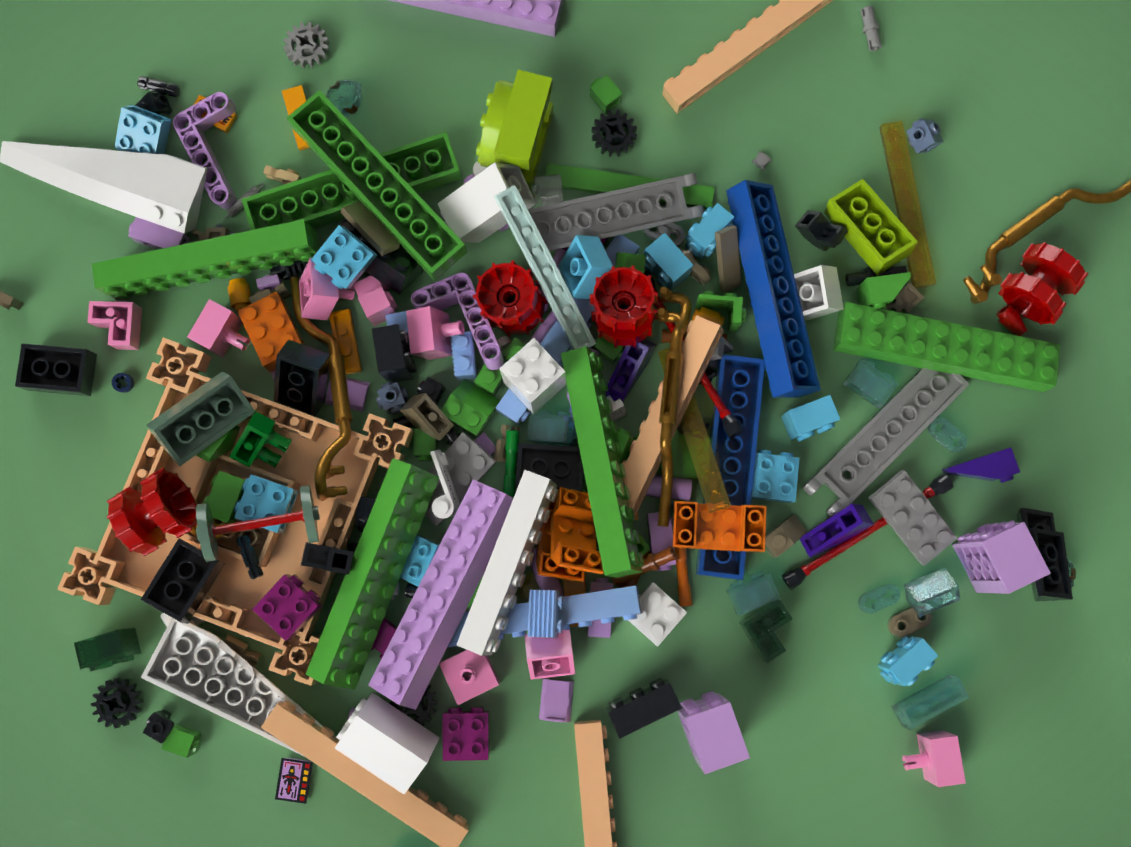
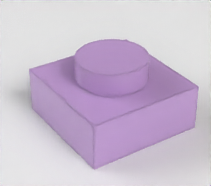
(268, 281)

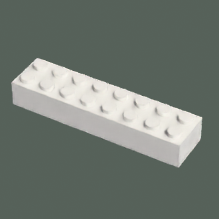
(508, 564)

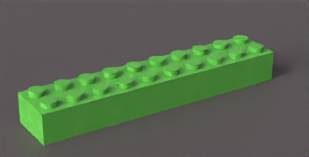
(377, 185)
(321, 196)
(206, 260)
(947, 347)
(601, 463)
(372, 575)

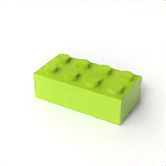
(871, 227)

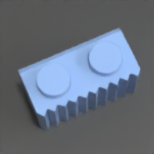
(464, 356)
(544, 613)

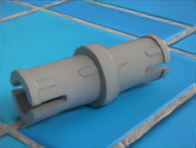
(871, 28)

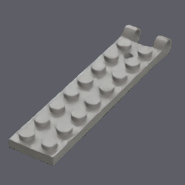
(615, 212)
(887, 435)

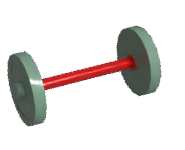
(207, 531)

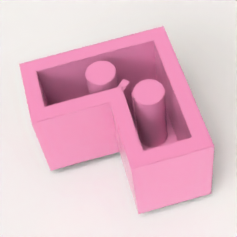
(375, 299)
(121, 319)

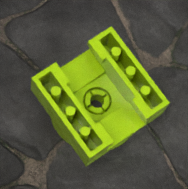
(517, 123)

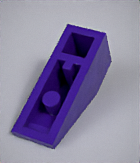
(629, 369)
(990, 467)
(836, 529)

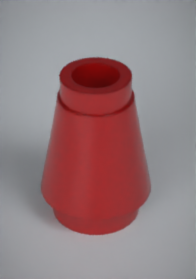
(1011, 319)

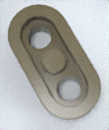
(698, 272)
(910, 620)

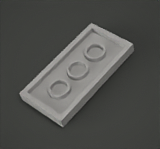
(466, 463)
(912, 517)

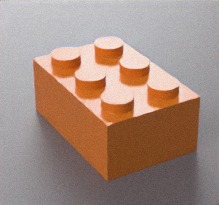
(269, 327)

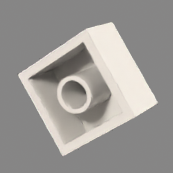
(819, 291)
(658, 614)

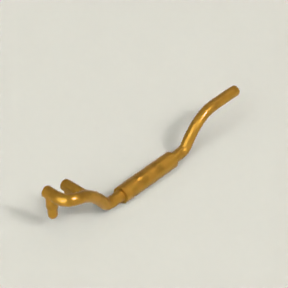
(1027, 225)
(670, 393)
(341, 403)

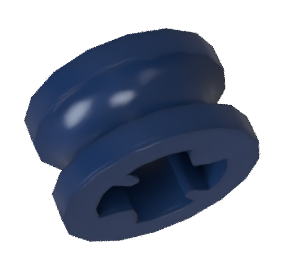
(116, 385)

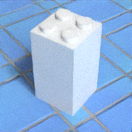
(473, 209)
(533, 376)
(386, 742)

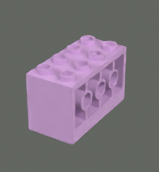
(1000, 557)
(712, 732)

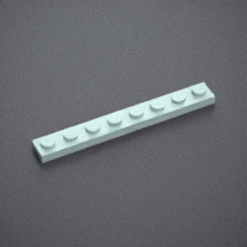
(544, 268)

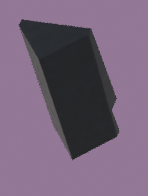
(1053, 550)

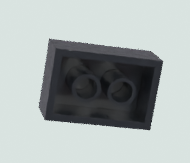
(393, 353)
(56, 369)
(301, 377)
(556, 463)
(182, 582)
(643, 707)

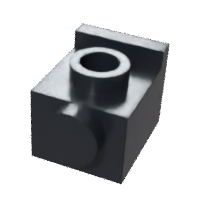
(432, 388)

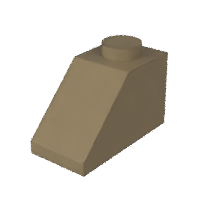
(426, 416)
(784, 536)

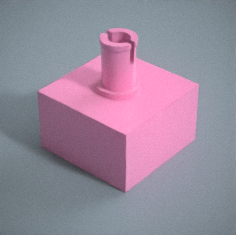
(319, 294)
(218, 329)
(431, 332)
(550, 656)
(469, 675)
(938, 758)

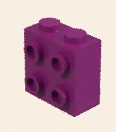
(288, 606)
(466, 734)

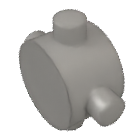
(761, 160)

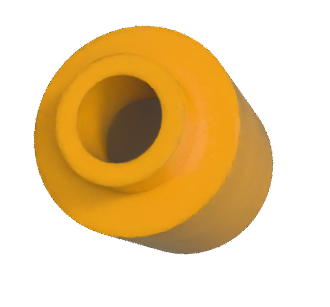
(239, 293)
(709, 314)

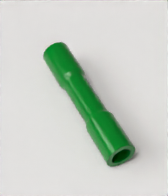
(512, 441)

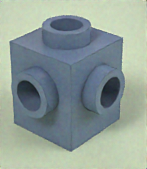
(924, 135)
(392, 406)

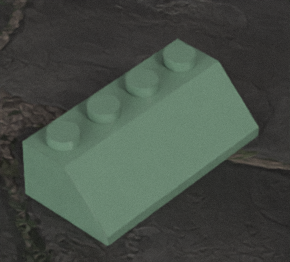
(201, 418)

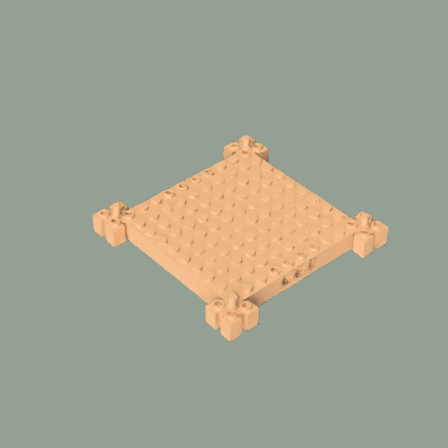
(234, 592)

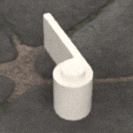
(447, 504)

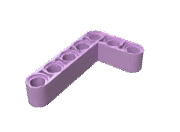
(203, 150)
(463, 296)

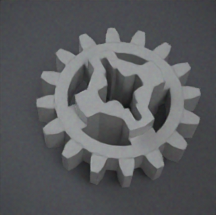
(310, 51)

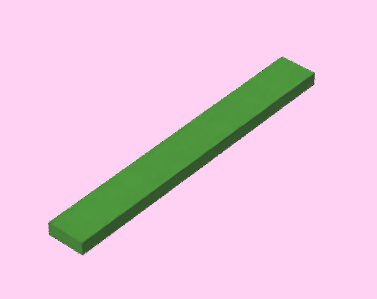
(602, 181)

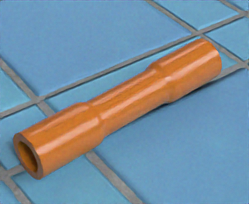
(684, 587)

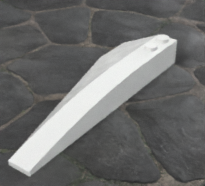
(136, 183)
(214, 677)

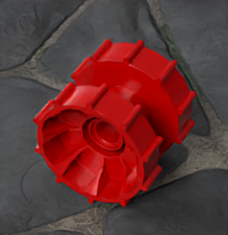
(1049, 273)
(497, 286)
(620, 288)
(146, 516)

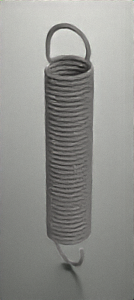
(233, 210)

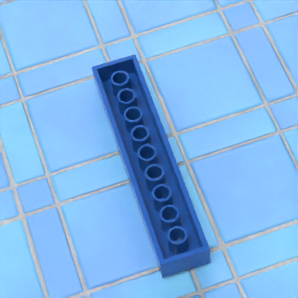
(773, 290)
(740, 388)

